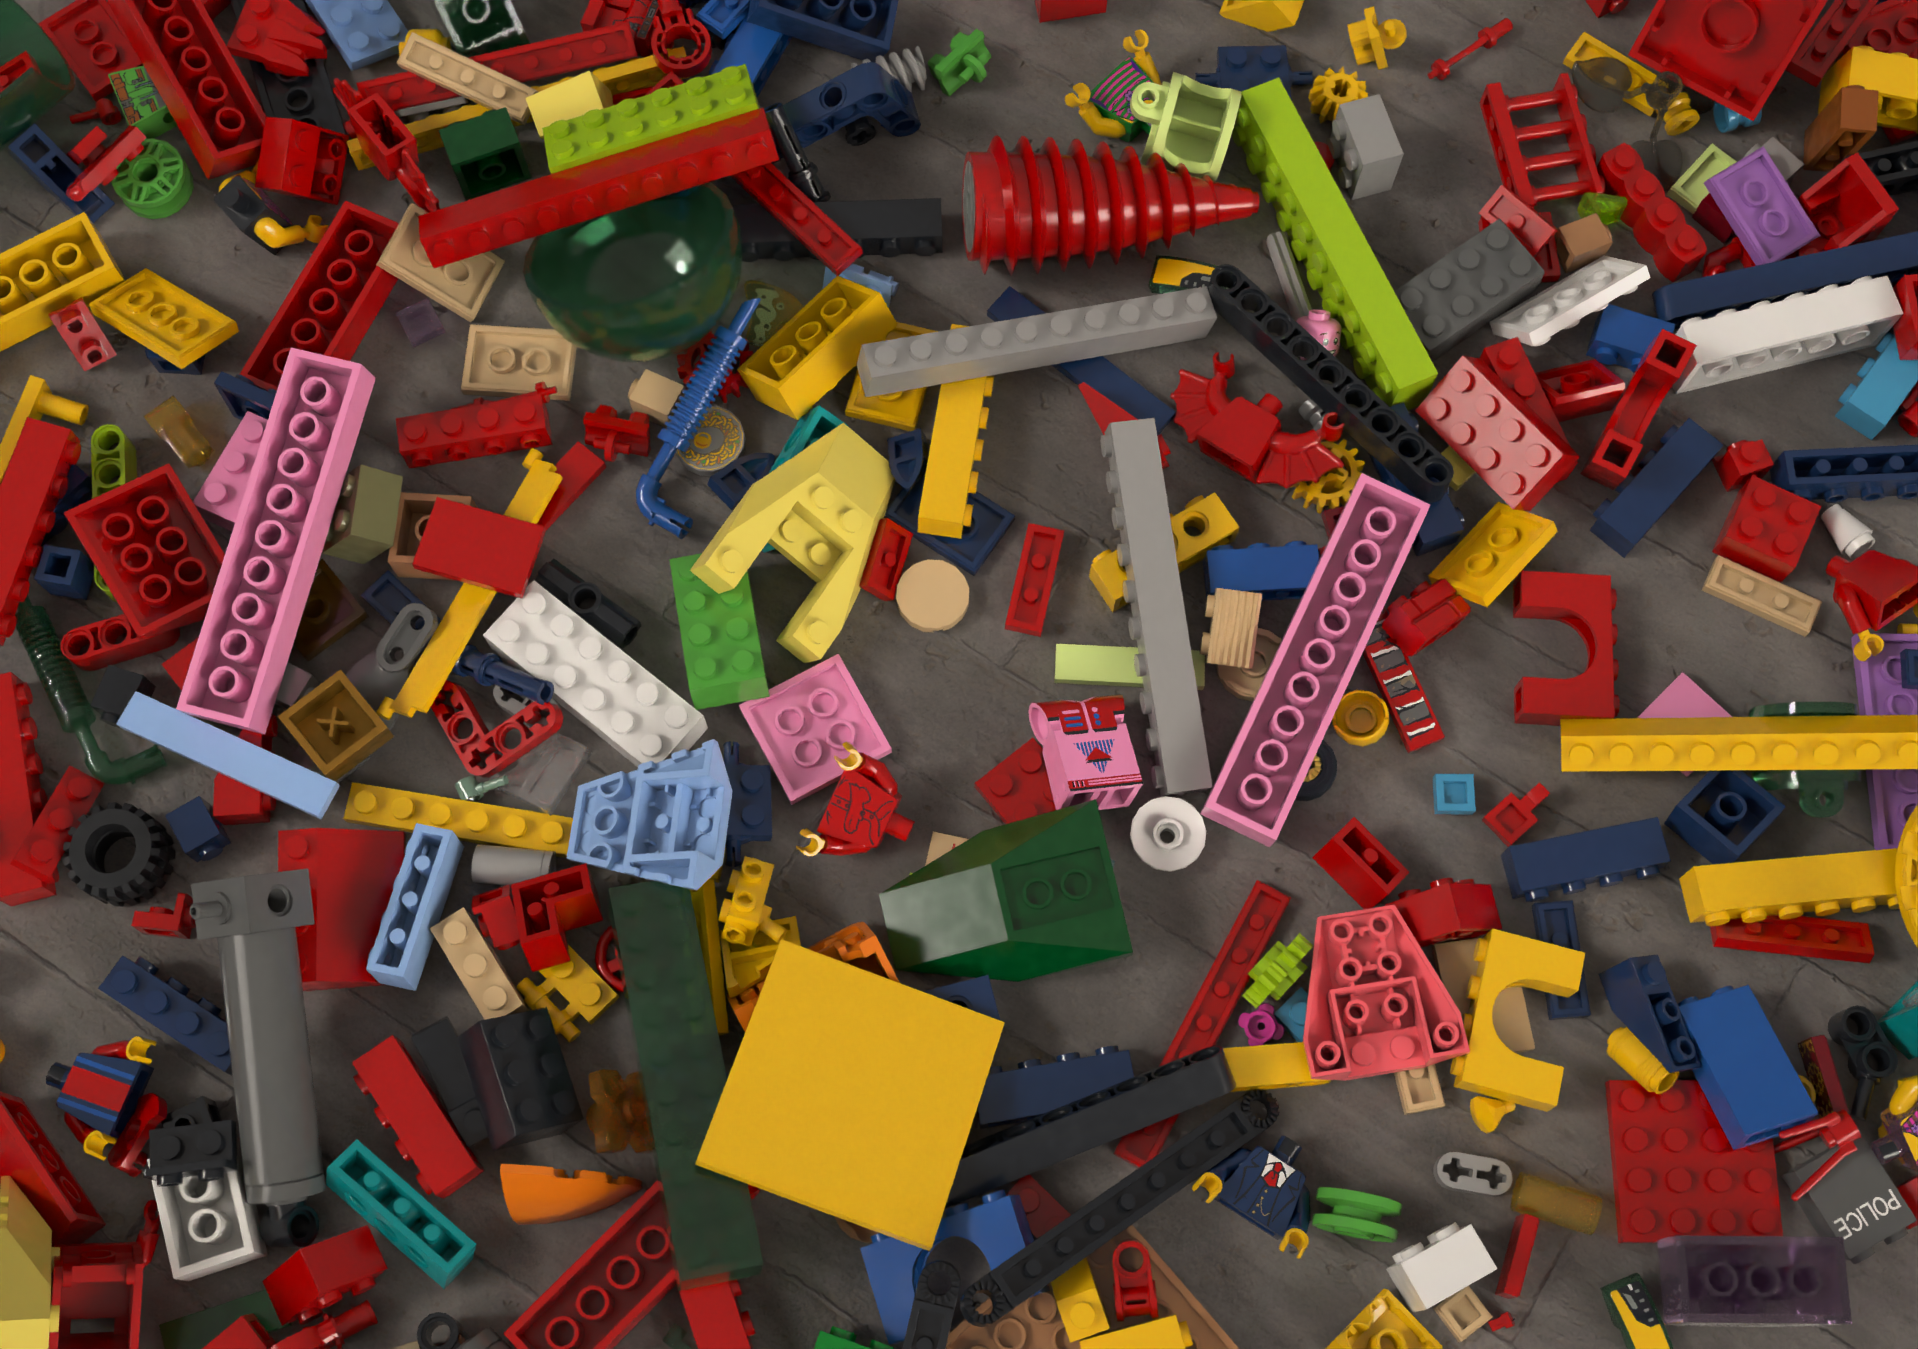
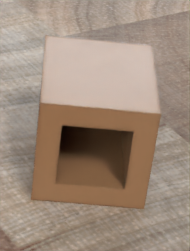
(1582, 242)

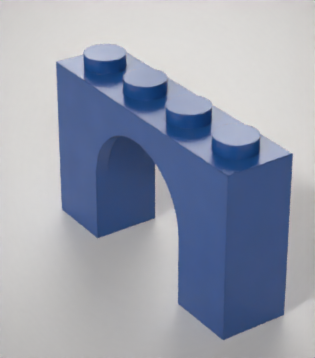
(895, 1266)

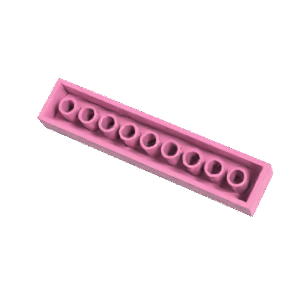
(277, 541)
(1315, 661)

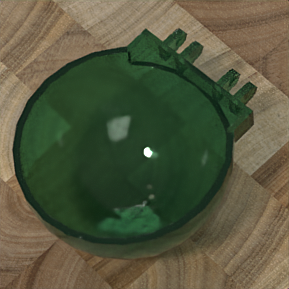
(640, 276)

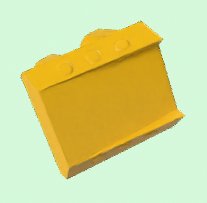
(1385, 1326)

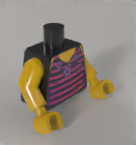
(260, 217)

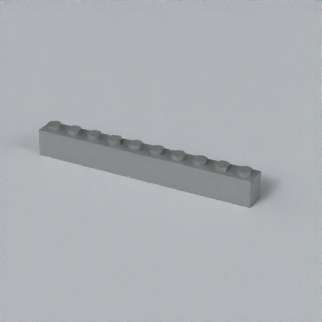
(1034, 341)
(1157, 608)

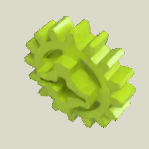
(1277, 970)

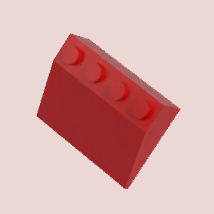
(151, 551)
(350, 891)

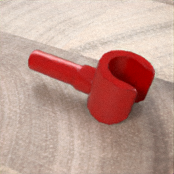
(104, 110)

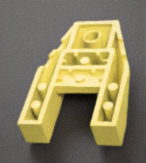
(819, 516)
(25, 1272)

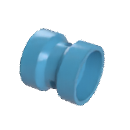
(1729, 120)

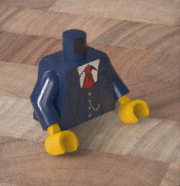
(1264, 1191)

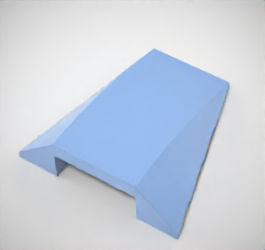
(657, 820)

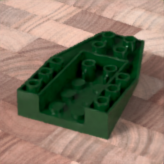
(1012, 902)

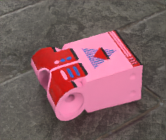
(1087, 751)

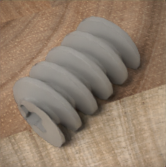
(905, 70)

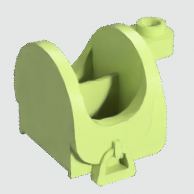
(1188, 123)

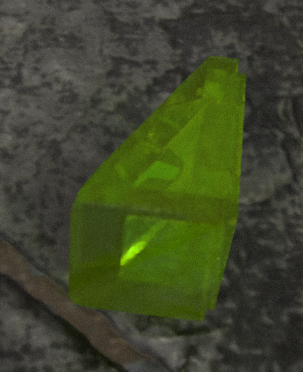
(1607, 207)

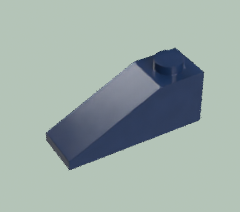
(56, 172)

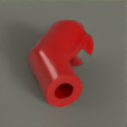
(1717, 260)

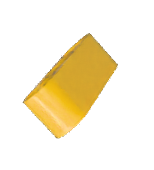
(1270, 1067)

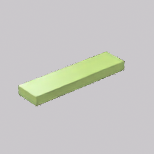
(1107, 665)

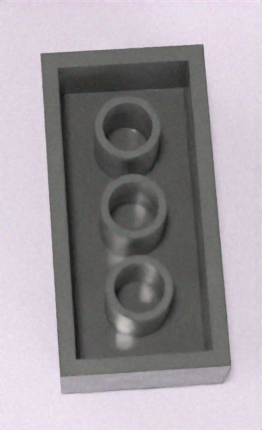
(1469, 288)

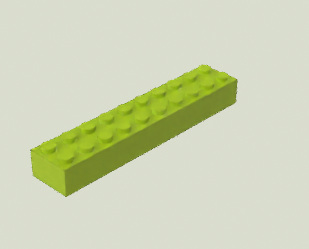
(1332, 247)

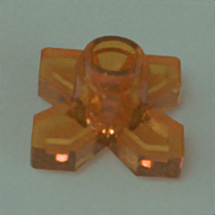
(618, 1112)

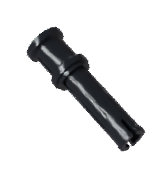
(802, 171)

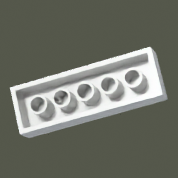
(1787, 332)
(594, 678)

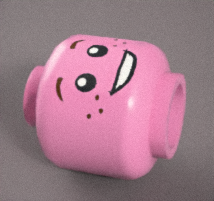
(1323, 329)

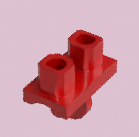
(83, 334)
(617, 435)

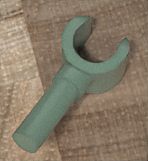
(470, 788)

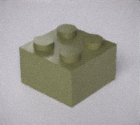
(364, 515)

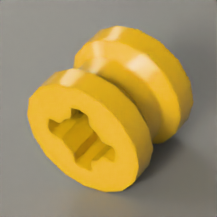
(1680, 115)

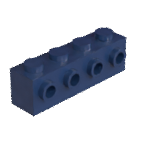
(1849, 473)
(170, 1009)

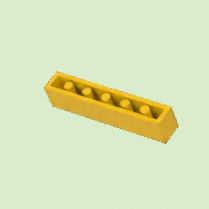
(952, 456)
(1790, 887)

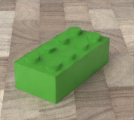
(718, 639)

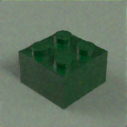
(485, 153)

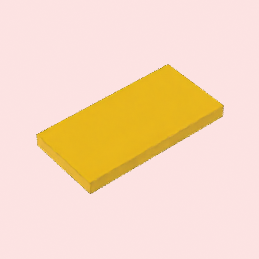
(164, 318)

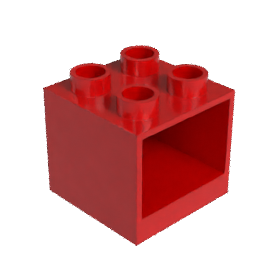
(1726, 46)

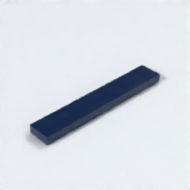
(1094, 371)

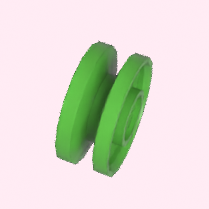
(164, 193)
(1357, 1214)

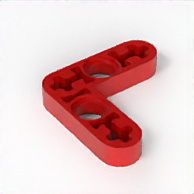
(482, 740)

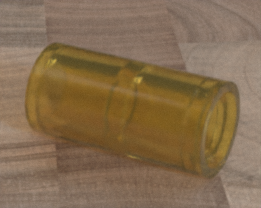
(1556, 1203)

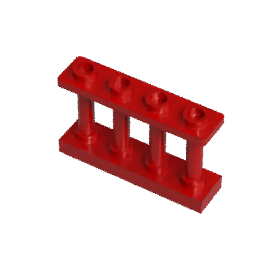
(1506, 138)

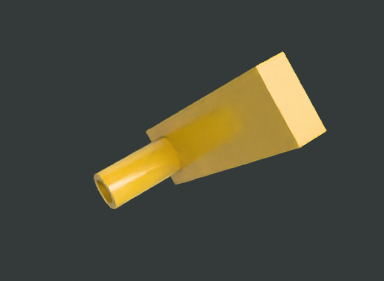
(35, 402)

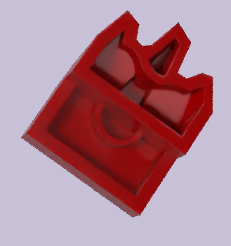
(277, 36)

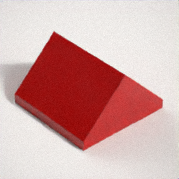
(1580, 389)

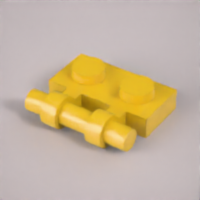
(578, 985)

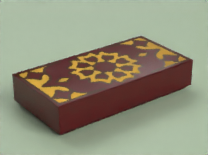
(1822, 1075)

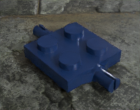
(1253, 65)
(750, 804)

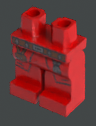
(638, 12)

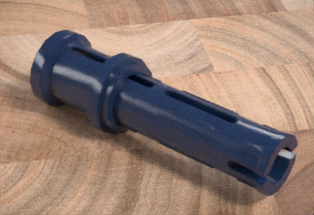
(490, 670)

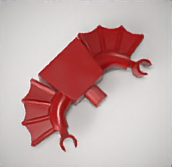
(385, 142)
(1250, 435)

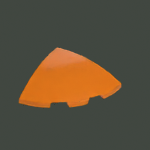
(550, 1196)

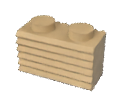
(1232, 627)

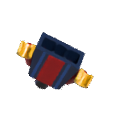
(102, 1091)

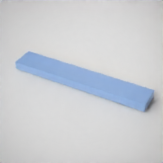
(228, 755)

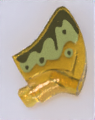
(772, 312)

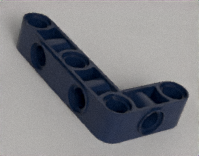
(853, 95)

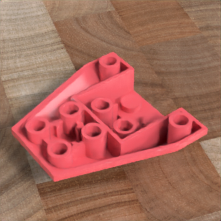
(1375, 1000)

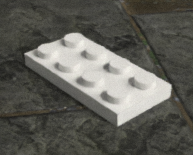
(1570, 300)

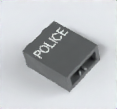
(1853, 1201)

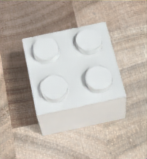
(1441, 1268)

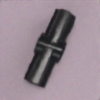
(604, 616)

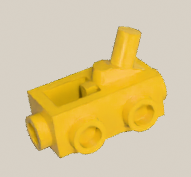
(746, 911)

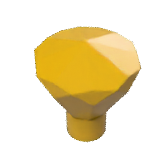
(1489, 1112)

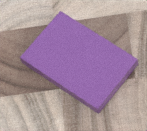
(1761, 208)

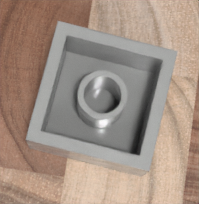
(1365, 147)

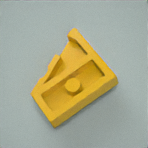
(750, 965)

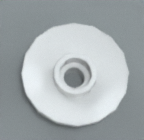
(1173, 816)

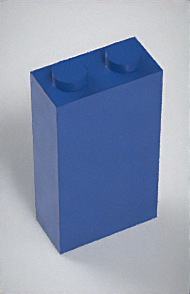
(1744, 1067)

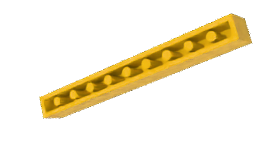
(1740, 743)

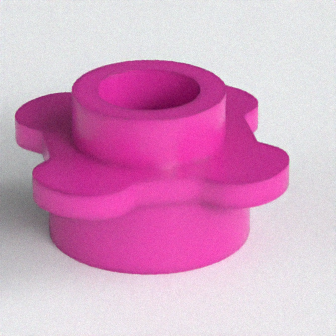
(1250, 1022)

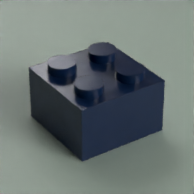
(1724, 815)

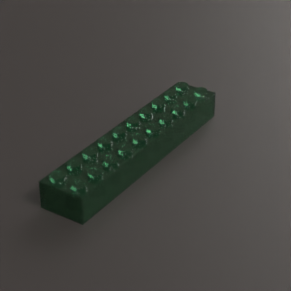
(681, 1081)

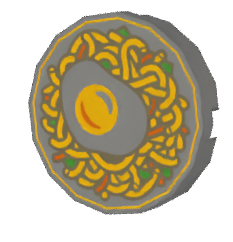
(715, 444)

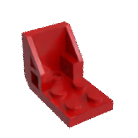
(1844, 207)

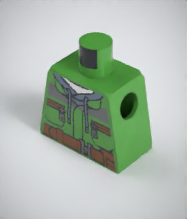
(141, 102)

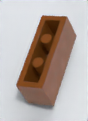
(1840, 128)

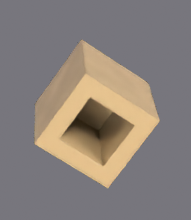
(655, 396)

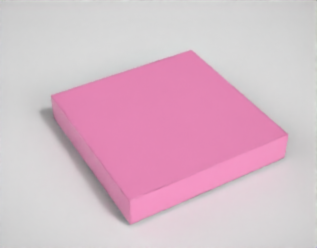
(1683, 700)

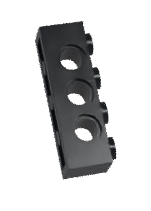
(1894, 166)

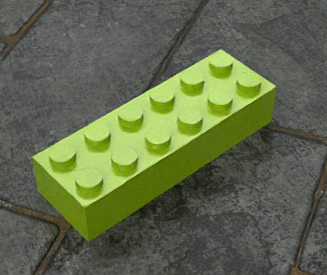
(649, 118)

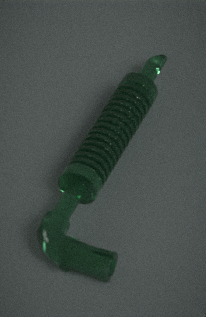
(70, 701)

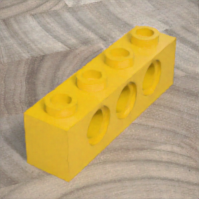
(1206, 514)

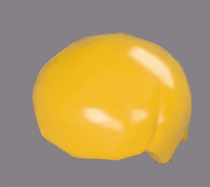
(1361, 718)

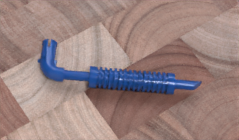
(687, 418)

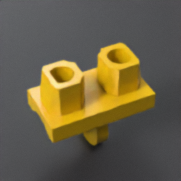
(1370, 38)

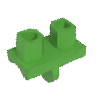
(962, 64)

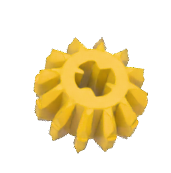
(1333, 90)

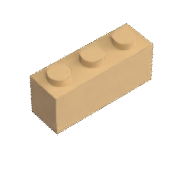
(478, 966)

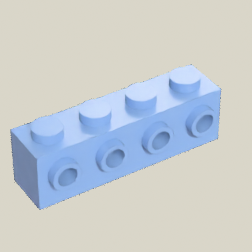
(415, 907)

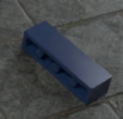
(1655, 487)
(1443, 521)
(1585, 859)
(1039, 1088)

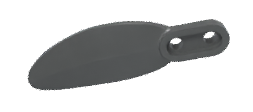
(380, 674)

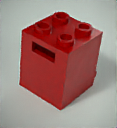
(96, 1284)

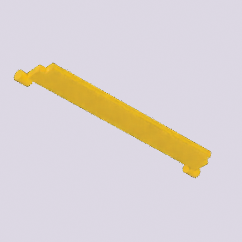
(469, 604)

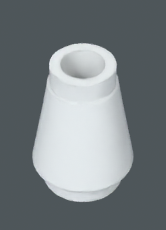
(1847, 532)

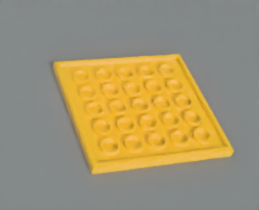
(852, 1095)

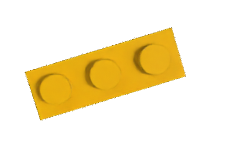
(1589, 47)

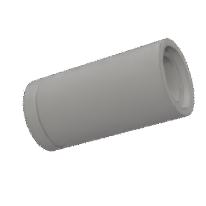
(510, 865)

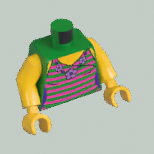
(1108, 104)

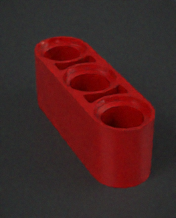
(102, 640)

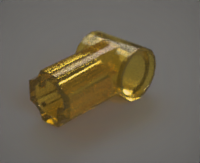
(176, 427)

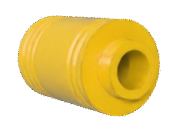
(1639, 1061)

